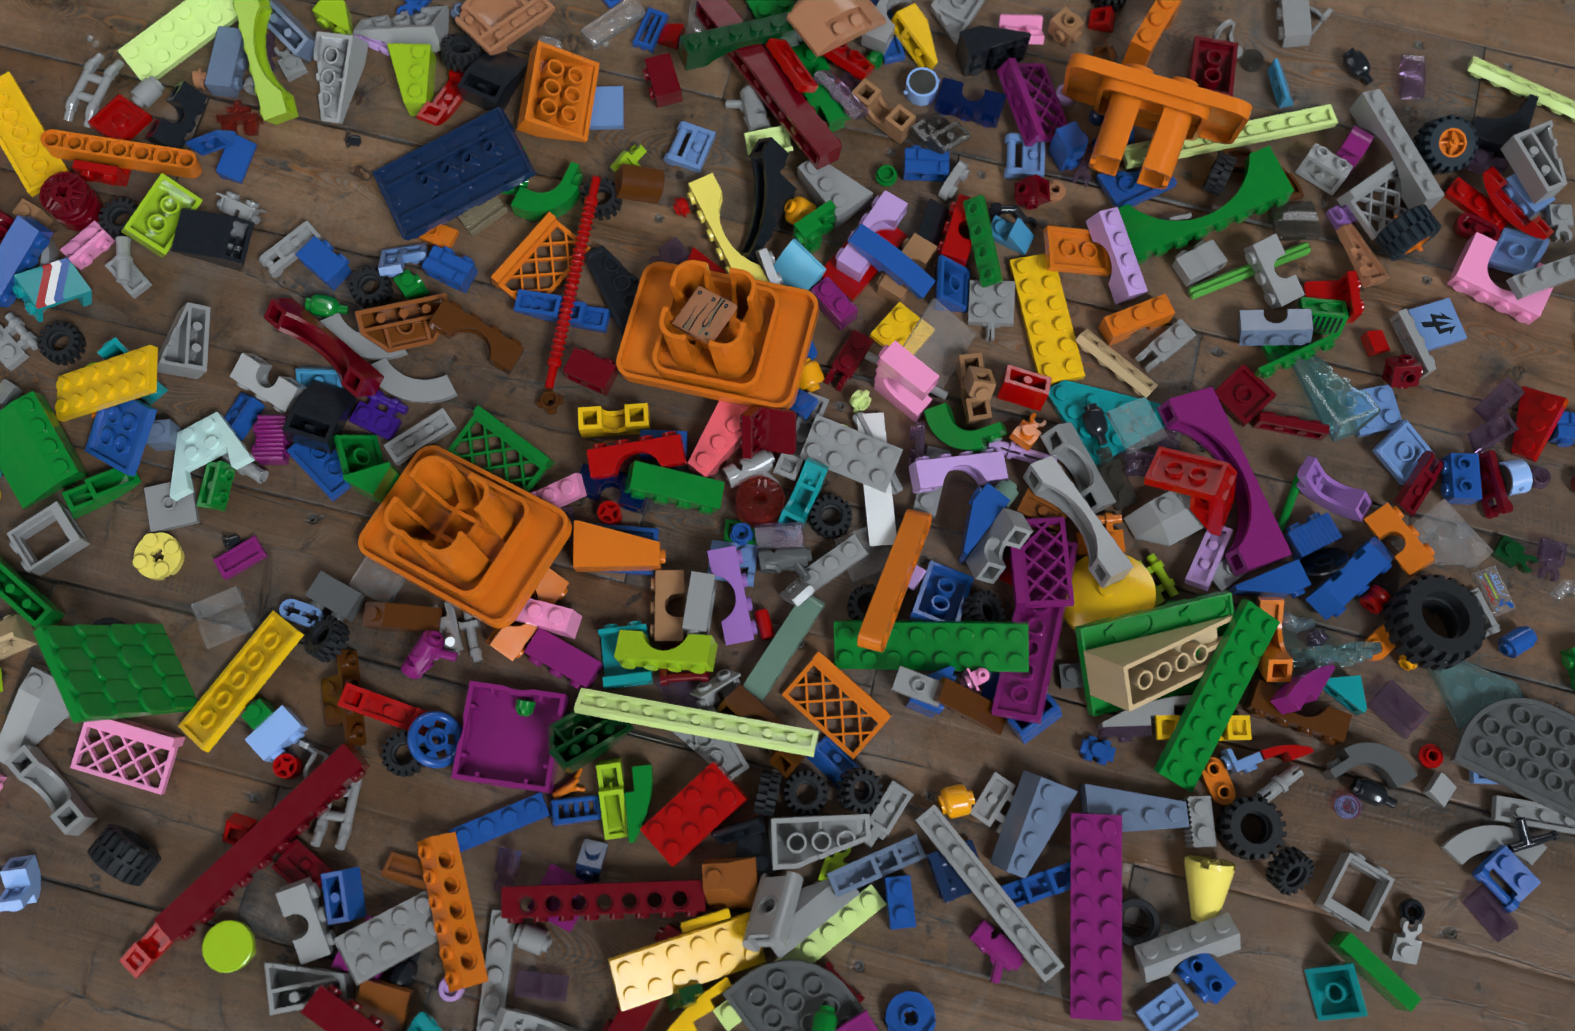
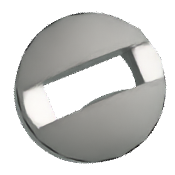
(249, 85)

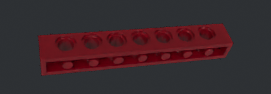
(514, 913)

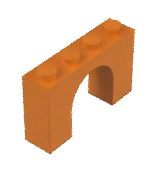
(1147, 36)

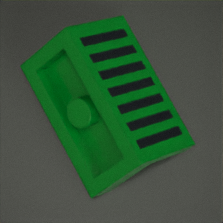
(1327, 314)

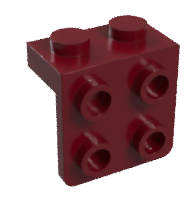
(768, 430)

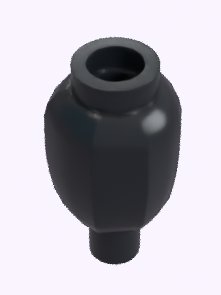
(1357, 65)
(1095, 422)
(1372, 793)
(405, 972)

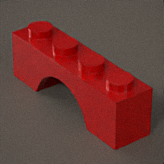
(606, 460)

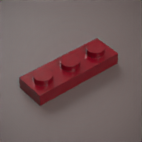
(1291, 425)

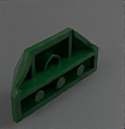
(583, 738)

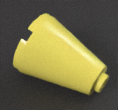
(1207, 885)

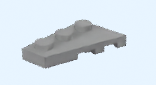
(712, 750)

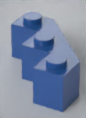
(1351, 580)

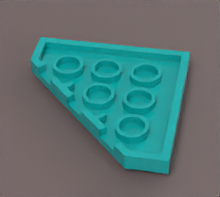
(1068, 402)

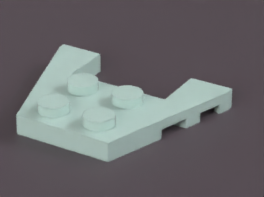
(202, 444)

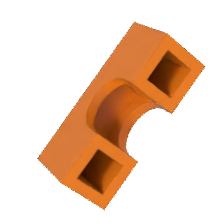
(1147, 314)
(1389, 522)

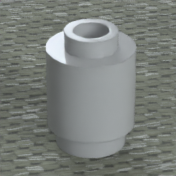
(147, 92)
(532, 939)

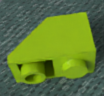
(334, 15)

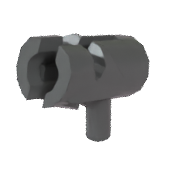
(785, 559)

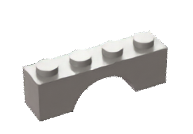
(881, 37)
(1065, 445)
(66, 806)
(1213, 936)

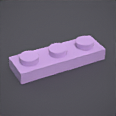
(1208, 559)

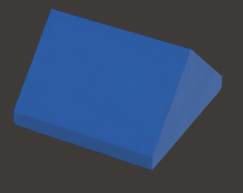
(952, 285)

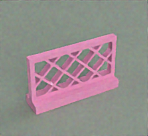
(138, 733)

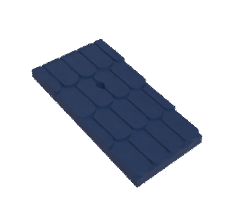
(454, 173)

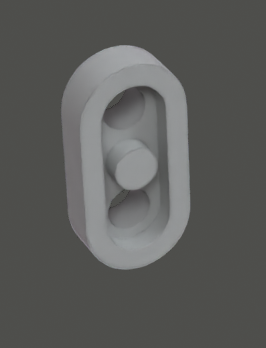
(950, 187)

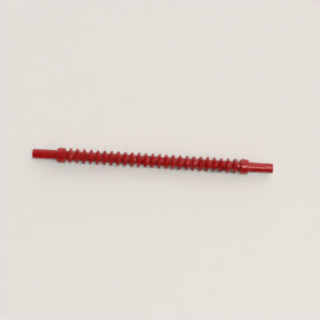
(554, 361)

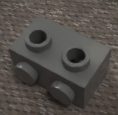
(335, 596)

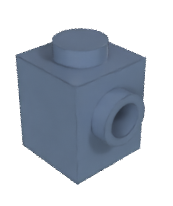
(163, 435)

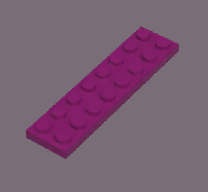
(1024, 693)
(1096, 916)

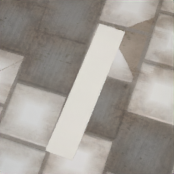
(878, 504)

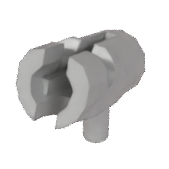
(752, 107)
(749, 468)
(450, 630)

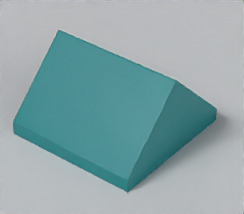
(1336, 991)

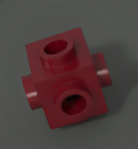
(1032, 192)
(1402, 371)

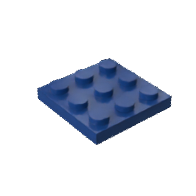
(121, 435)

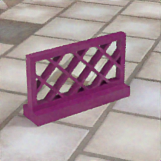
(1024, 106)
(1019, 569)

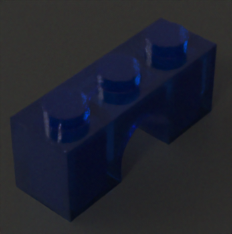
(984, 111)
(595, 488)

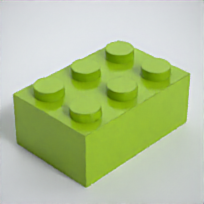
(158, 215)

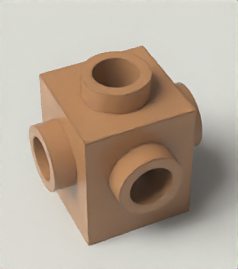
(1066, 27)

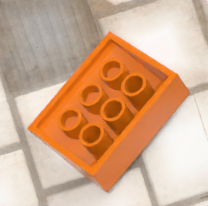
(558, 94)

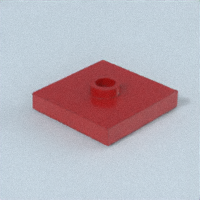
(120, 119)

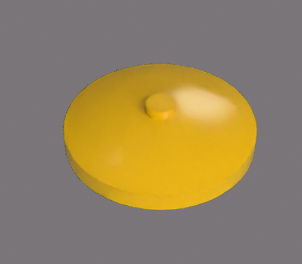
(1123, 597)

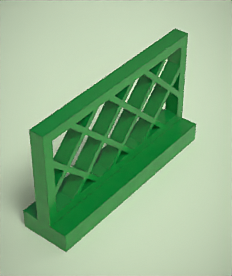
(507, 436)

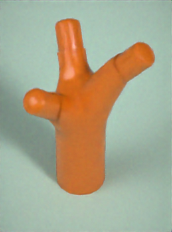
(569, 787)

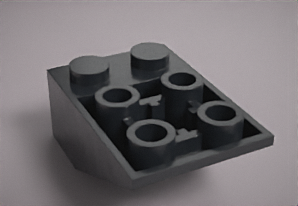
(989, 48)
(492, 80)
(213, 238)
(319, 416)

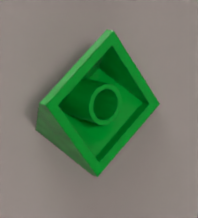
(358, 452)
(373, 481)

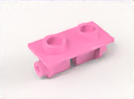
(973, 679)

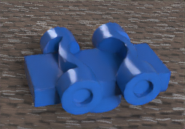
(1091, 748)

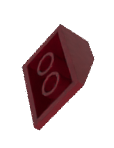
(1213, 64)

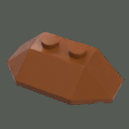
(400, 324)

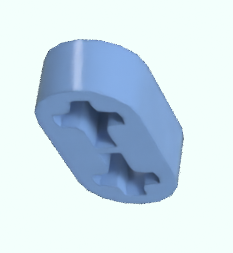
(303, 608)

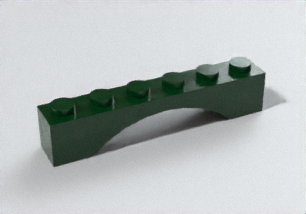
(704, 47)

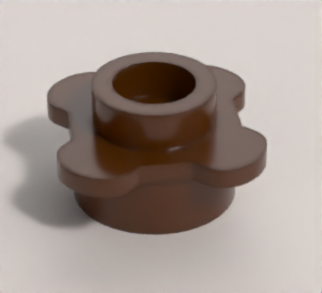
(546, 397)

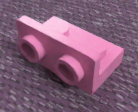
(1024, 23)
(87, 245)

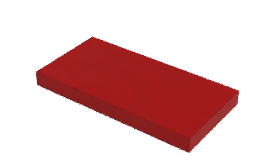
(849, 286)

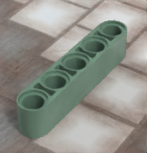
(783, 647)

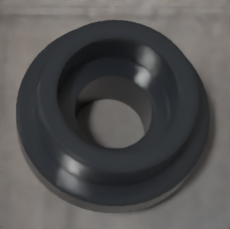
(1418, 908)

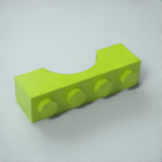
(693, 654)

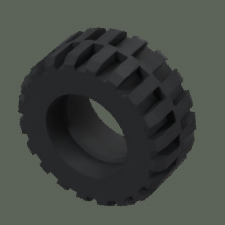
(1455, 608)

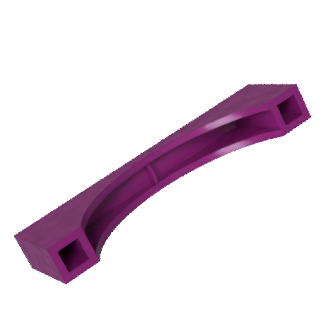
(1258, 534)

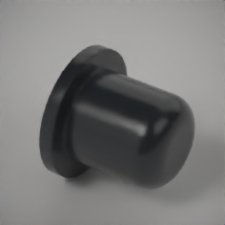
(352, 140)
(231, 541)

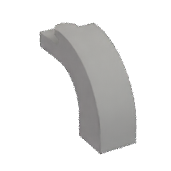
(522, 1020)

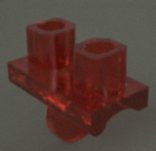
(241, 117)

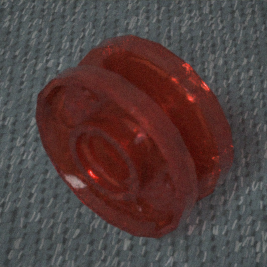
(762, 490)

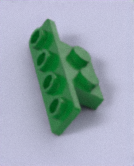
(982, 241)
(1286, 355)

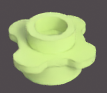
(860, 400)

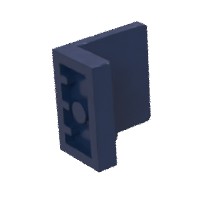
(947, 880)

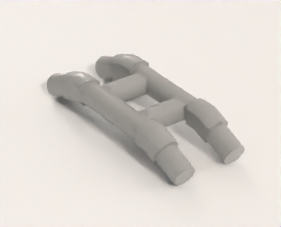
(88, 76)
(344, 817)

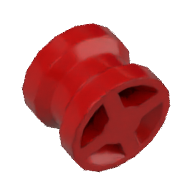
(607, 509)
(1374, 599)
(282, 766)

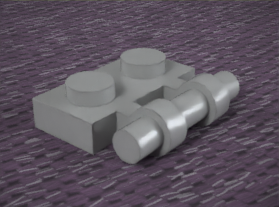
(13, 352)
(991, 801)

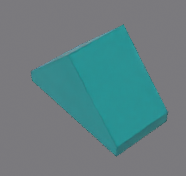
(1347, 692)

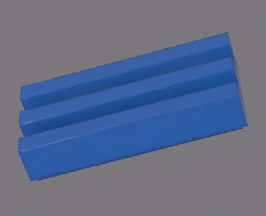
(644, 44)

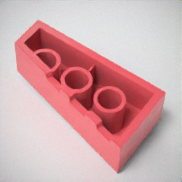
(718, 440)

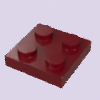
(1244, 395)

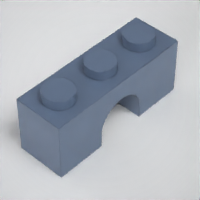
(1256, 330)

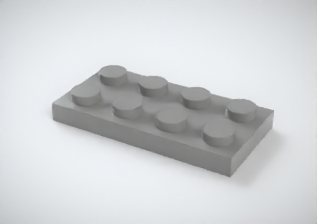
(851, 453)
(388, 938)

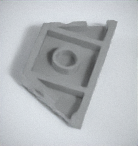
(955, 15)

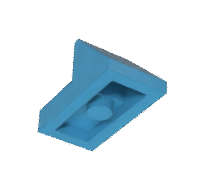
(1013, 236)

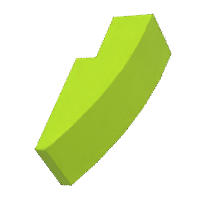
(612, 798)

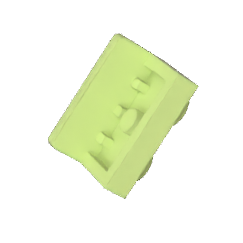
(778, 133)

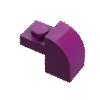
(1355, 145)

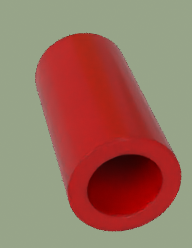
(764, 624)

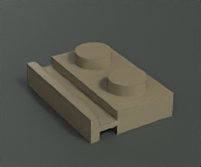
(482, 216)

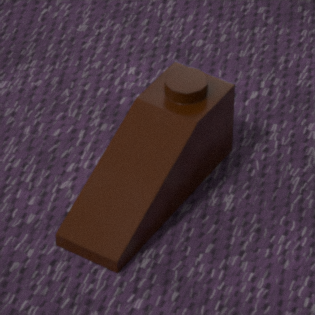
(401, 617)

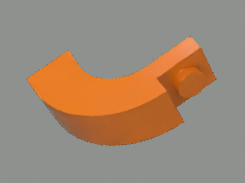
(1276, 662)

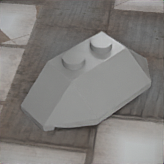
(1164, 520)

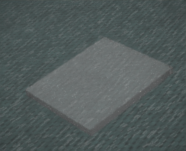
(939, 340)

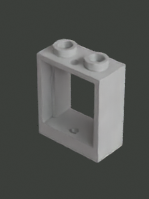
(38, 522)
(699, 603)
(1365, 920)

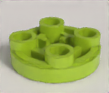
(229, 946)

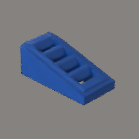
(556, 821)

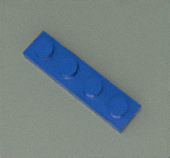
(501, 822)

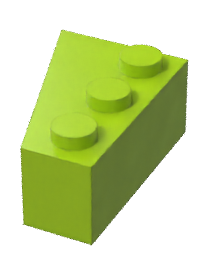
(415, 73)

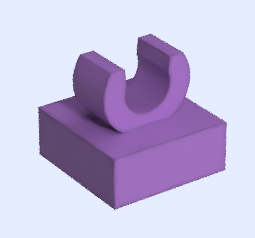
(1340, 216)

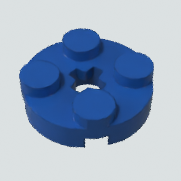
(907, 1002)

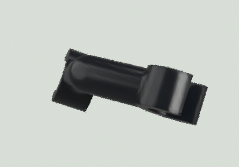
(999, 209)

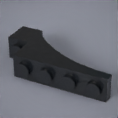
(770, 194)

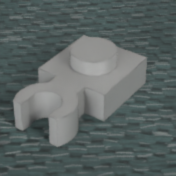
(290, 64)
(1561, 219)
(1406, 946)

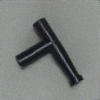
(1525, 840)

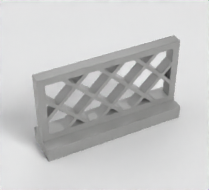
(1367, 187)

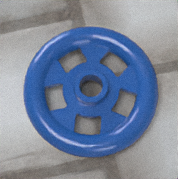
(428, 720)

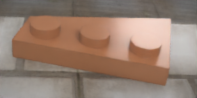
(1361, 256)

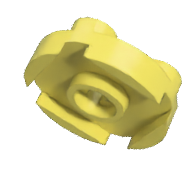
(152, 544)

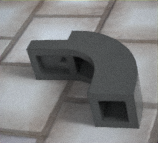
(1385, 761)

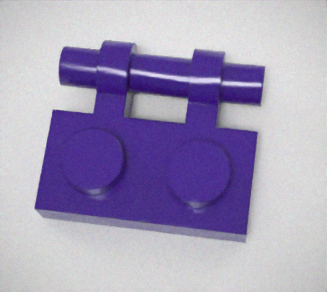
(378, 422)

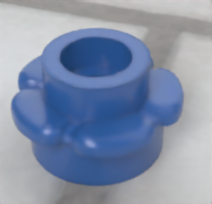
(741, 527)

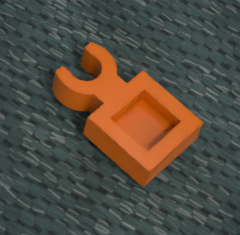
(1027, 432)

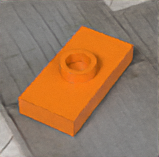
(440, 236)

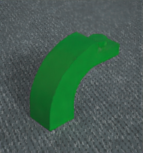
(559, 201)
(945, 428)

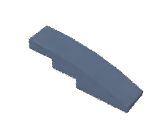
(876, 865)

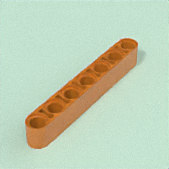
(113, 148)
(894, 580)

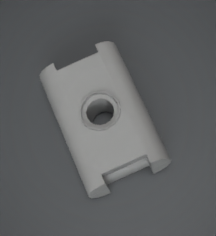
(773, 911)

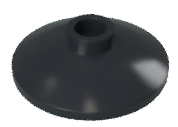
(1325, 562)

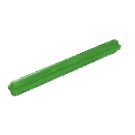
(1244, 272)

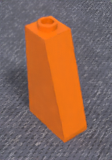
(611, 550)

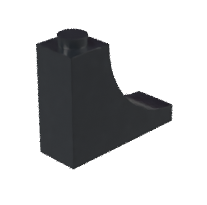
(1496, 132)

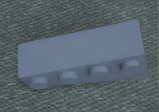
(1138, 810)
(1030, 823)

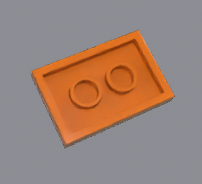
(1075, 252)

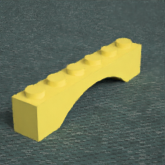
(708, 199)

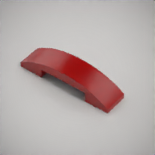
(445, 102)
(1509, 210)
(380, 707)

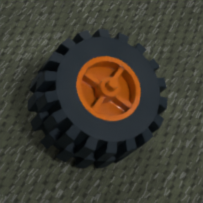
(1446, 144)
(1408, 232)

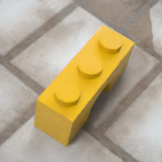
(601, 423)

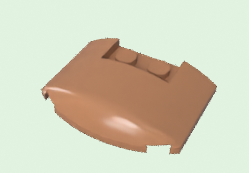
(501, 22)
(833, 22)

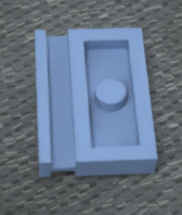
(1167, 1010)

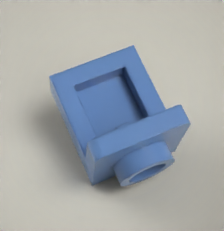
(1246, 763)

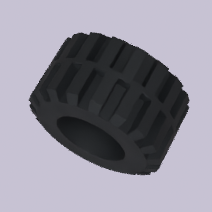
(1270, 822)
(124, 855)

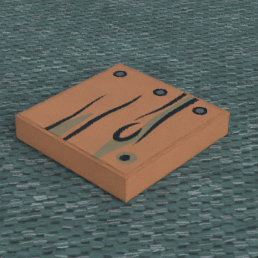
(704, 315)

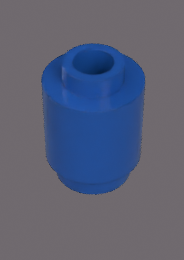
(1517, 641)

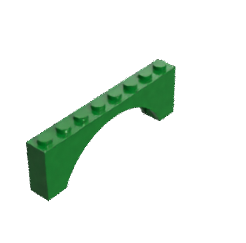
(1262, 187)

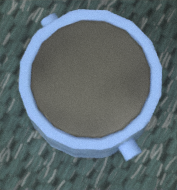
(921, 86)
(1516, 476)

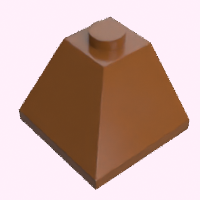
(730, 882)

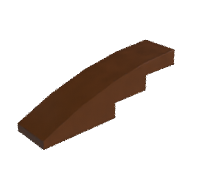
(968, 705)

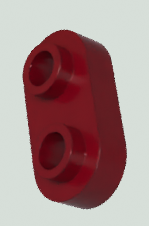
(1475, 224)

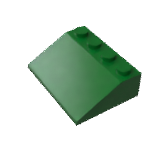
(36, 450)

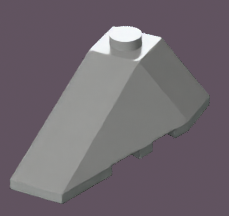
(425, 27)
(339, 66)
(33, 713)
(805, 839)
(814, 907)

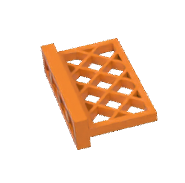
(525, 251)
(854, 693)

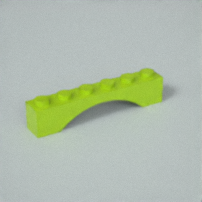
(275, 102)

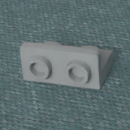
(1324, 169)

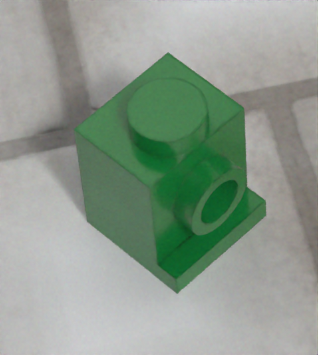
(411, 285)
(257, 712)

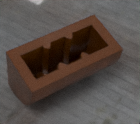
(639, 183)

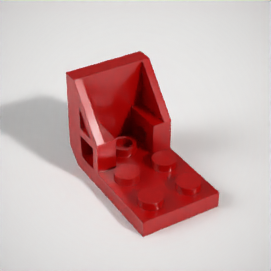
(1206, 480)

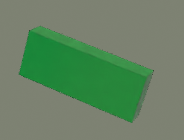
(1374, 971)

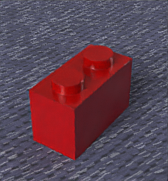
(1024, 387)

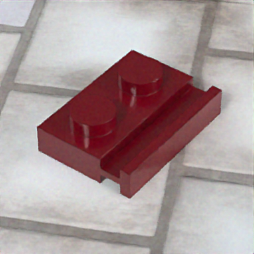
(300, 863)

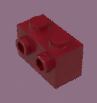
(663, 80)
(591, 371)

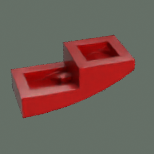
(1287, 752)
(146, 951)

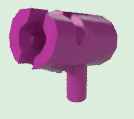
(426, 650)
(999, 948)

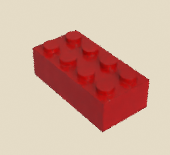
(694, 813)

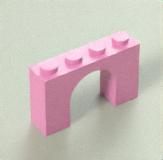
(1472, 278)
(904, 380)

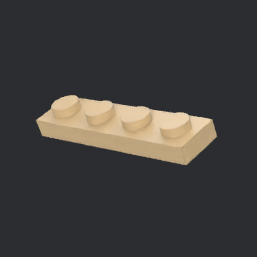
(1110, 358)

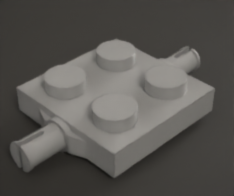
(991, 306)

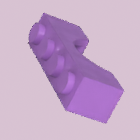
(725, 564)

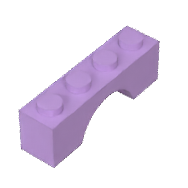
(885, 214)
(1126, 278)
(984, 468)

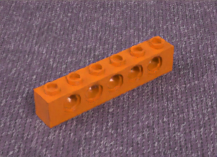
(461, 920)

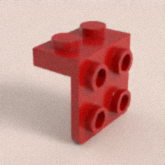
(102, 173)
(1345, 289)

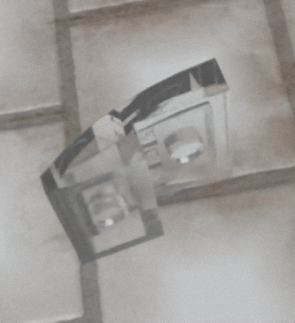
(1136, 425)
(222, 617)

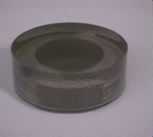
(1252, 60)

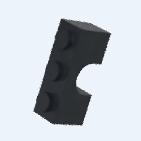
(188, 104)

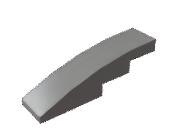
(1142, 715)

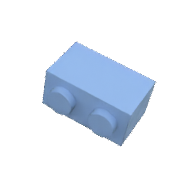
(277, 734)

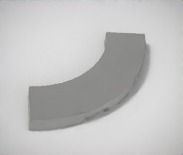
(357, 342)
(413, 389)
(1487, 838)

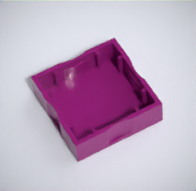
(507, 747)

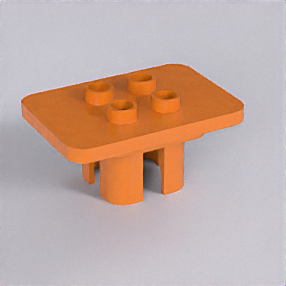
(1169, 107)
(752, 359)
(465, 535)

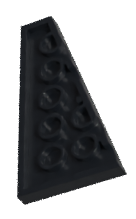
(614, 282)

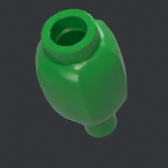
(324, 306)
(824, 1019)

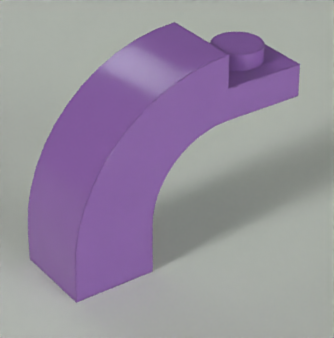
(1330, 494)

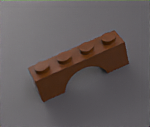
(451, 321)
(745, 705)
(1327, 724)

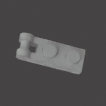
(287, 248)

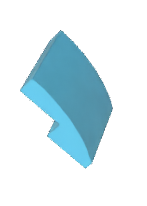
(799, 267)

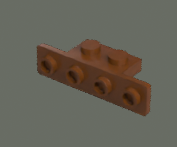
(331, 691)

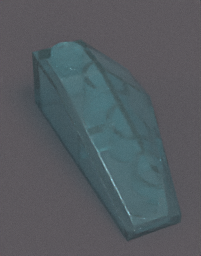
(1335, 399)

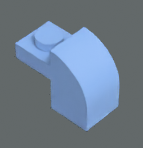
(21, 883)

